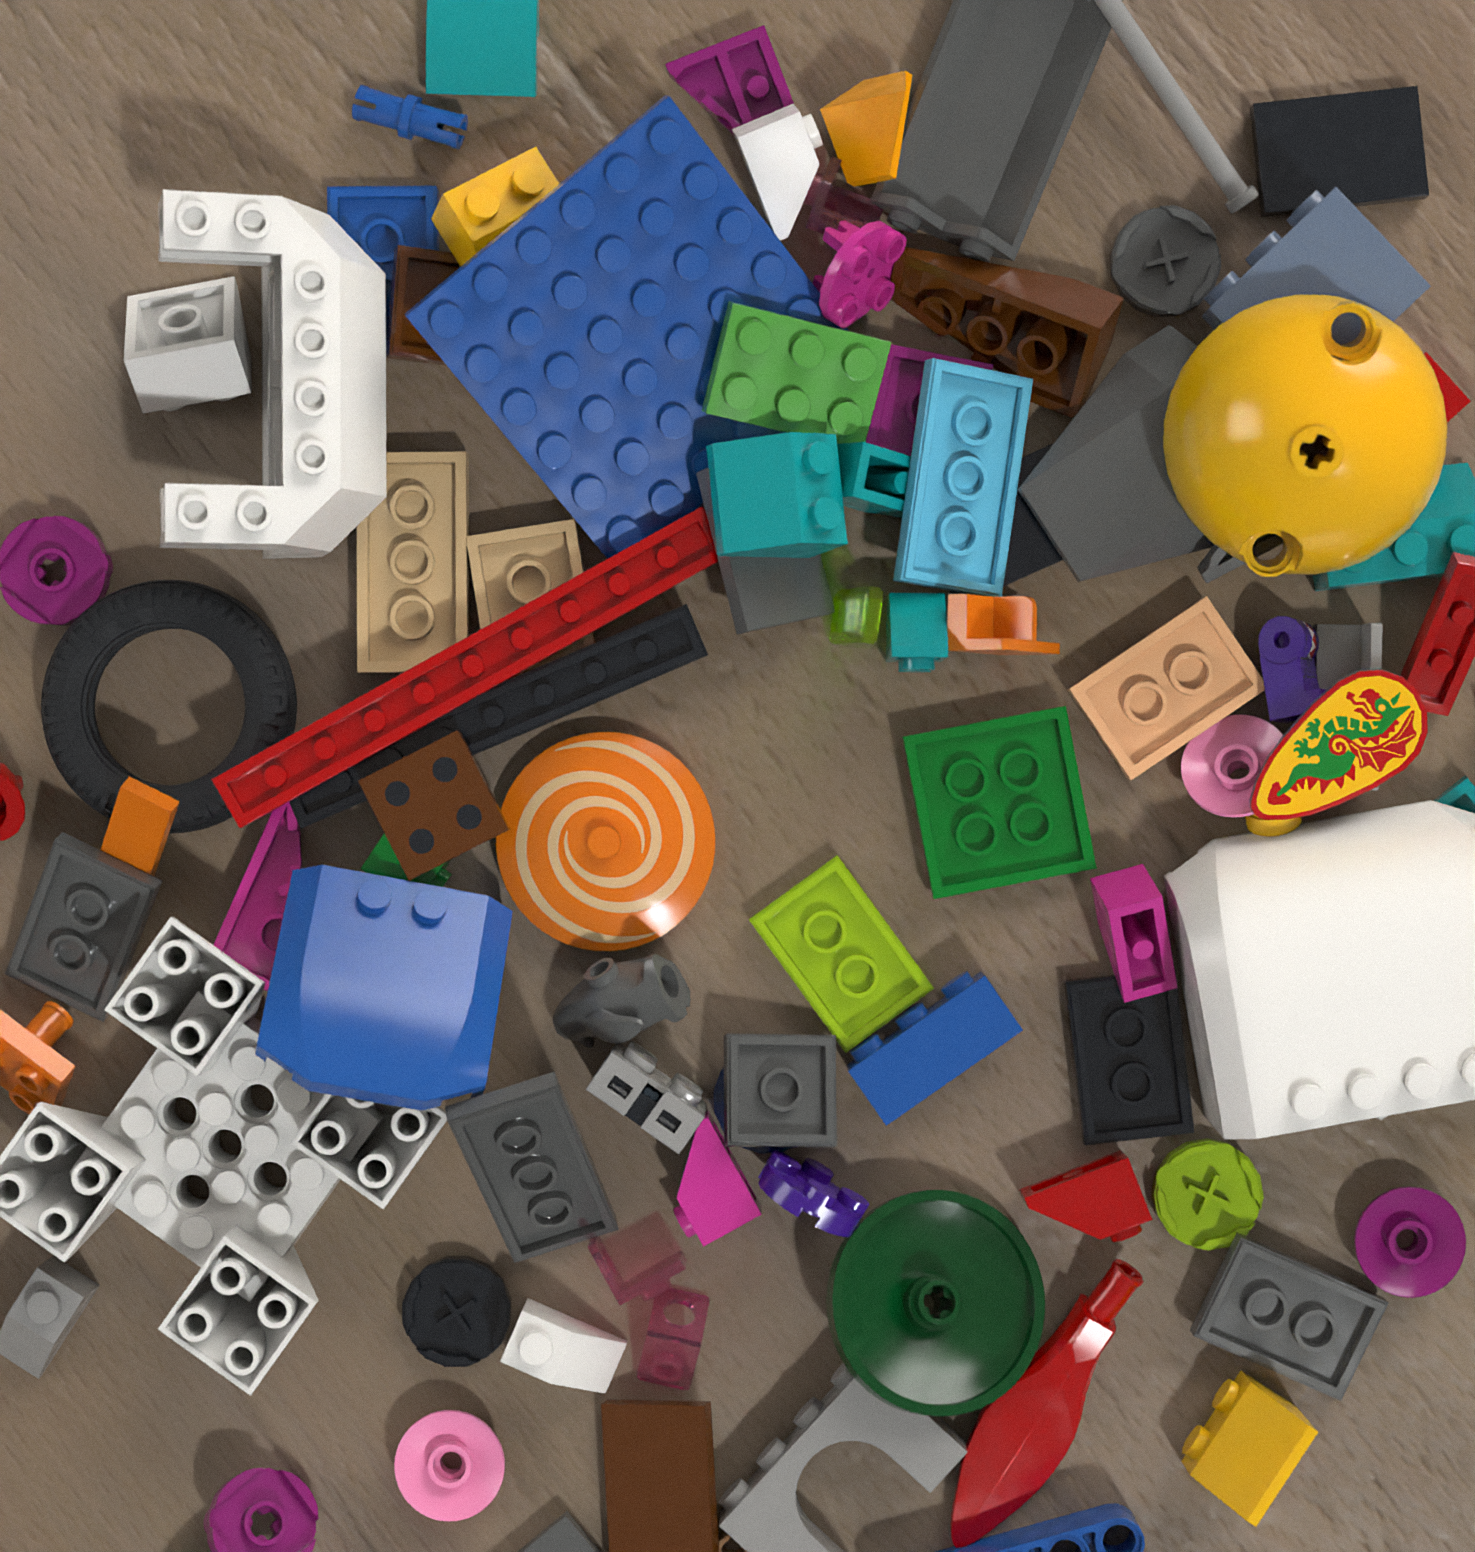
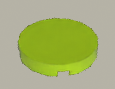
(1207, 1193)

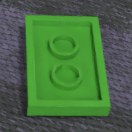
(795, 374)

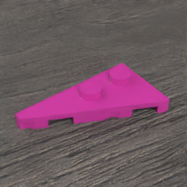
(258, 908)

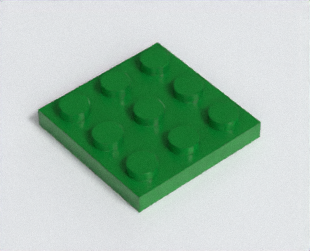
(999, 802)

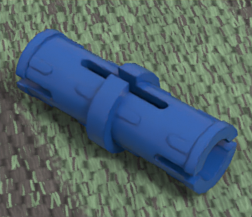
(409, 117)

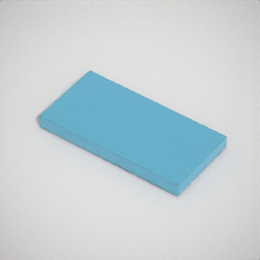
(963, 478)

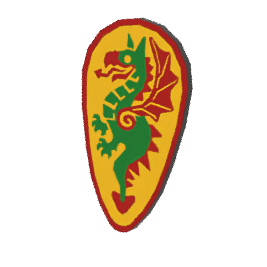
(1342, 746)

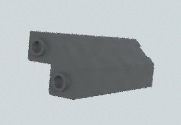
(992, 120)

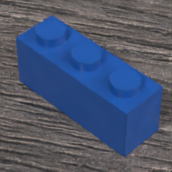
(932, 1045)

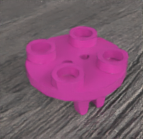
(859, 271)

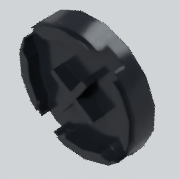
(457, 1311)

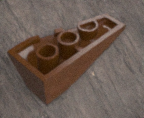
(1014, 319)

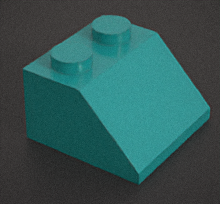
(777, 495)

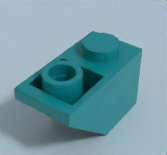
(916, 631)

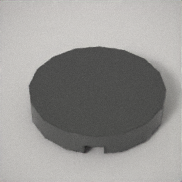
(1165, 261)

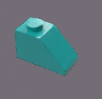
(873, 478)

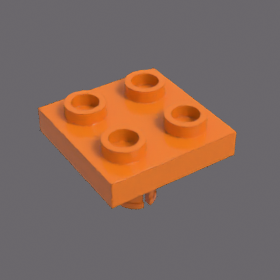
(28, 1064)

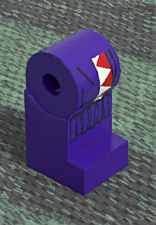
(1288, 667)

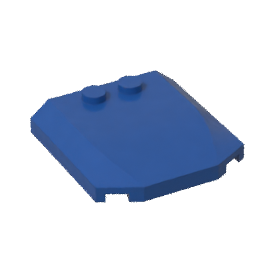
(384, 988)

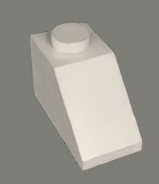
(780, 163)
(562, 1349)

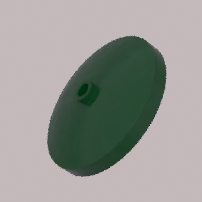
(983, 1296)

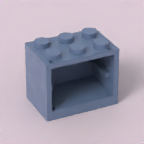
(1325, 253)

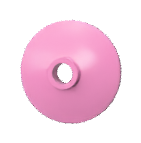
(1220, 750)
(443, 1491)

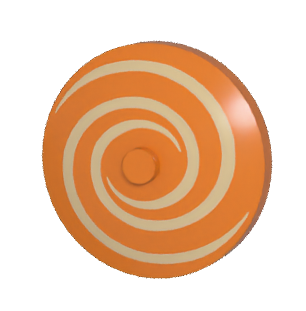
(606, 841)

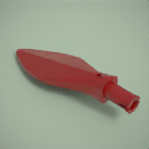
(1035, 1422)

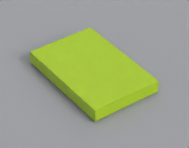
(841, 953)

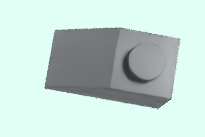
(44, 1315)

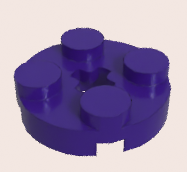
(810, 1190)

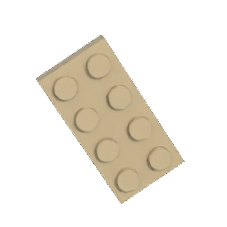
(414, 563)

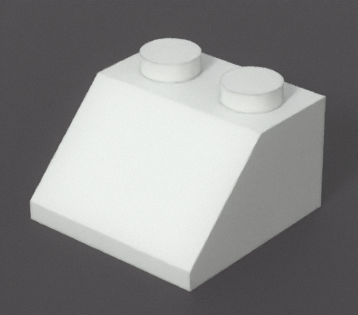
(187, 345)

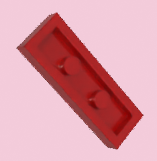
(1445, 639)

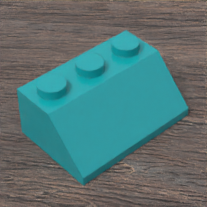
(1427, 546)

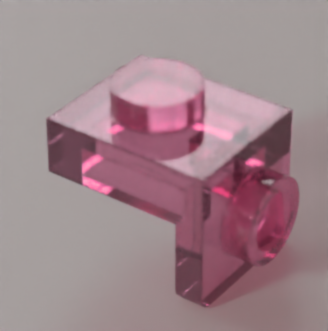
(835, 204)

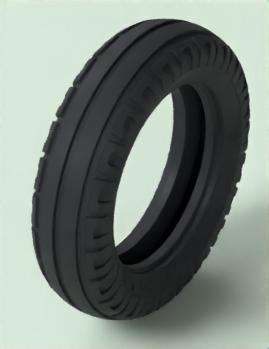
(114, 622)

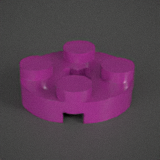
(50, 538)
(265, 1491)

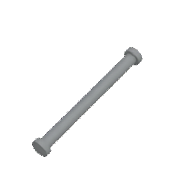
(1177, 104)

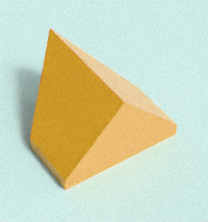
(869, 127)

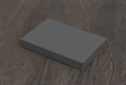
(769, 589)
(83, 926)
(1288, 1316)

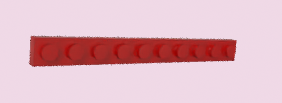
(467, 669)

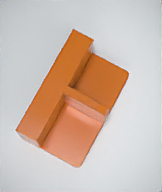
(995, 626)

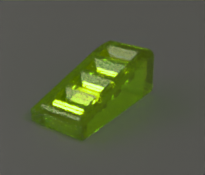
(856, 617)

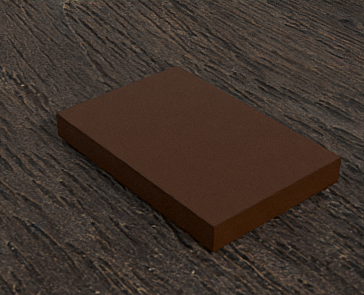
(659, 1476)

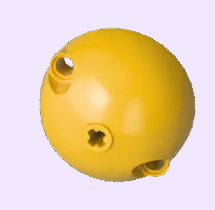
(1269, 387)

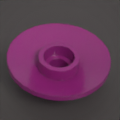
(1431, 1257)

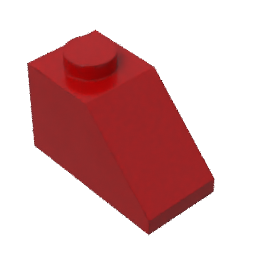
(1093, 1198)

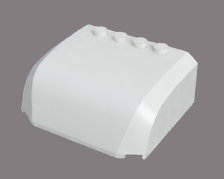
(1330, 969)

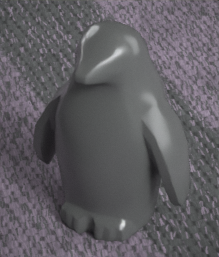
(622, 1000)

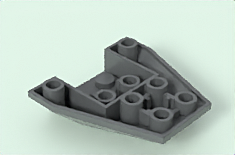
(1106, 478)

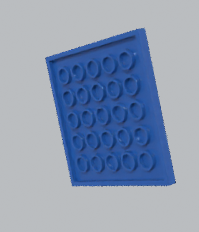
(604, 319)

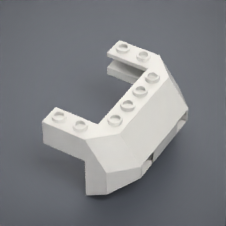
(317, 377)

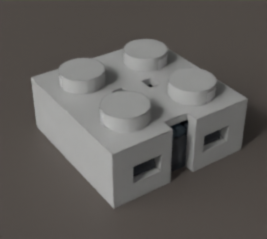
(654, 1101)

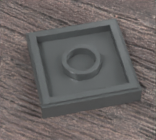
(780, 1090)

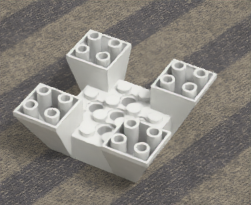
(78, 1167)

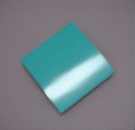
(482, 47)

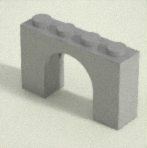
(766, 1509)

